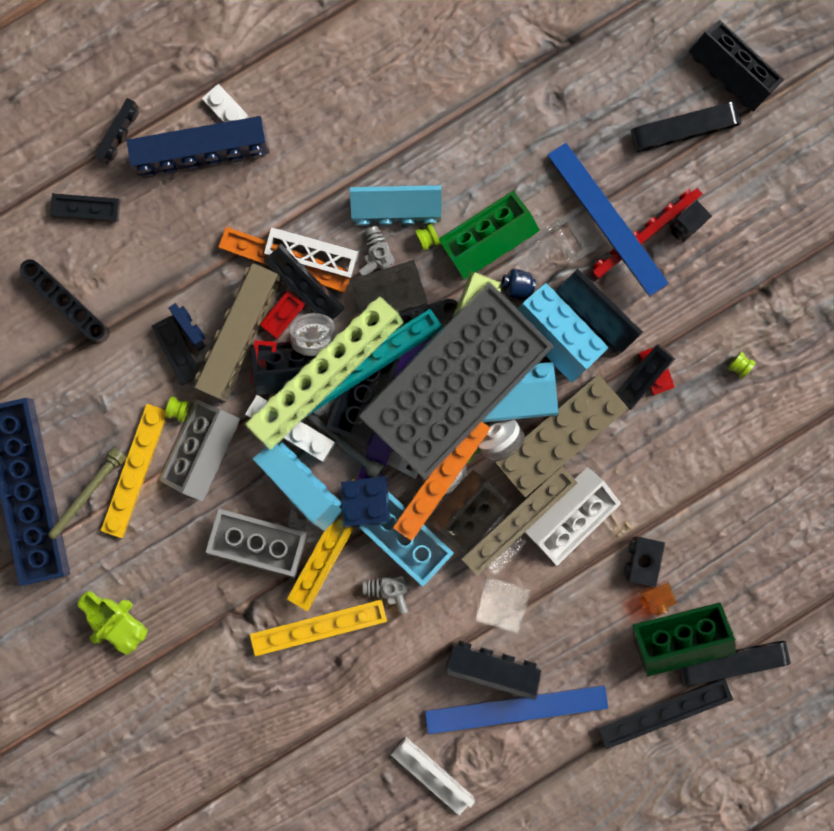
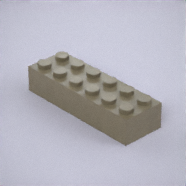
(238, 332)
(562, 435)

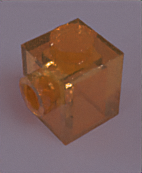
(657, 598)

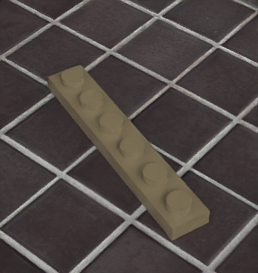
(519, 520)

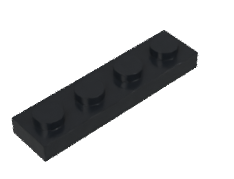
(303, 282)

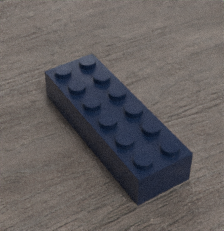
(198, 147)

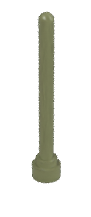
(114, 459)

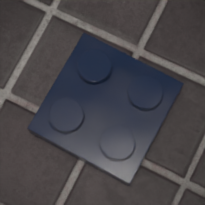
(183, 319)
(365, 502)

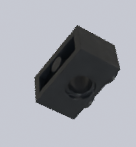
(689, 221)
(649, 574)

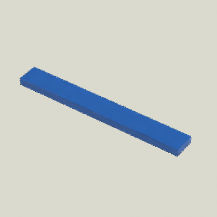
(608, 220)
(516, 709)

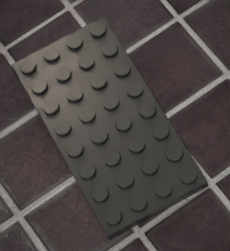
(456, 380)

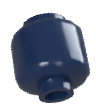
(518, 284)

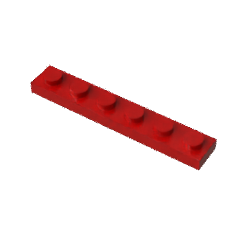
(652, 227)

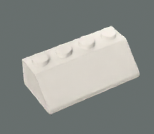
(573, 517)

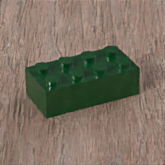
(684, 639)

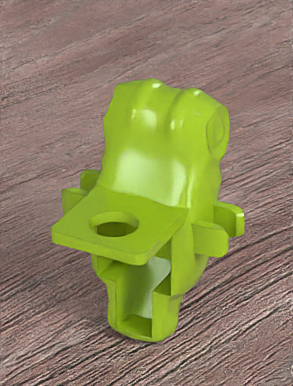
(112, 622)

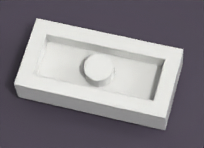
(223, 105)

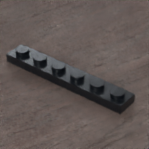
(665, 713)

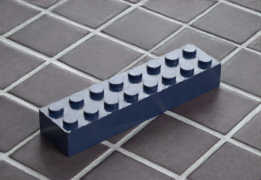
(28, 496)

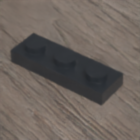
(117, 131)
(85, 207)
(176, 350)
(645, 376)

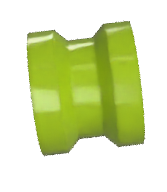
(427, 237)
(741, 365)
(177, 409)

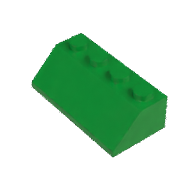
(489, 234)

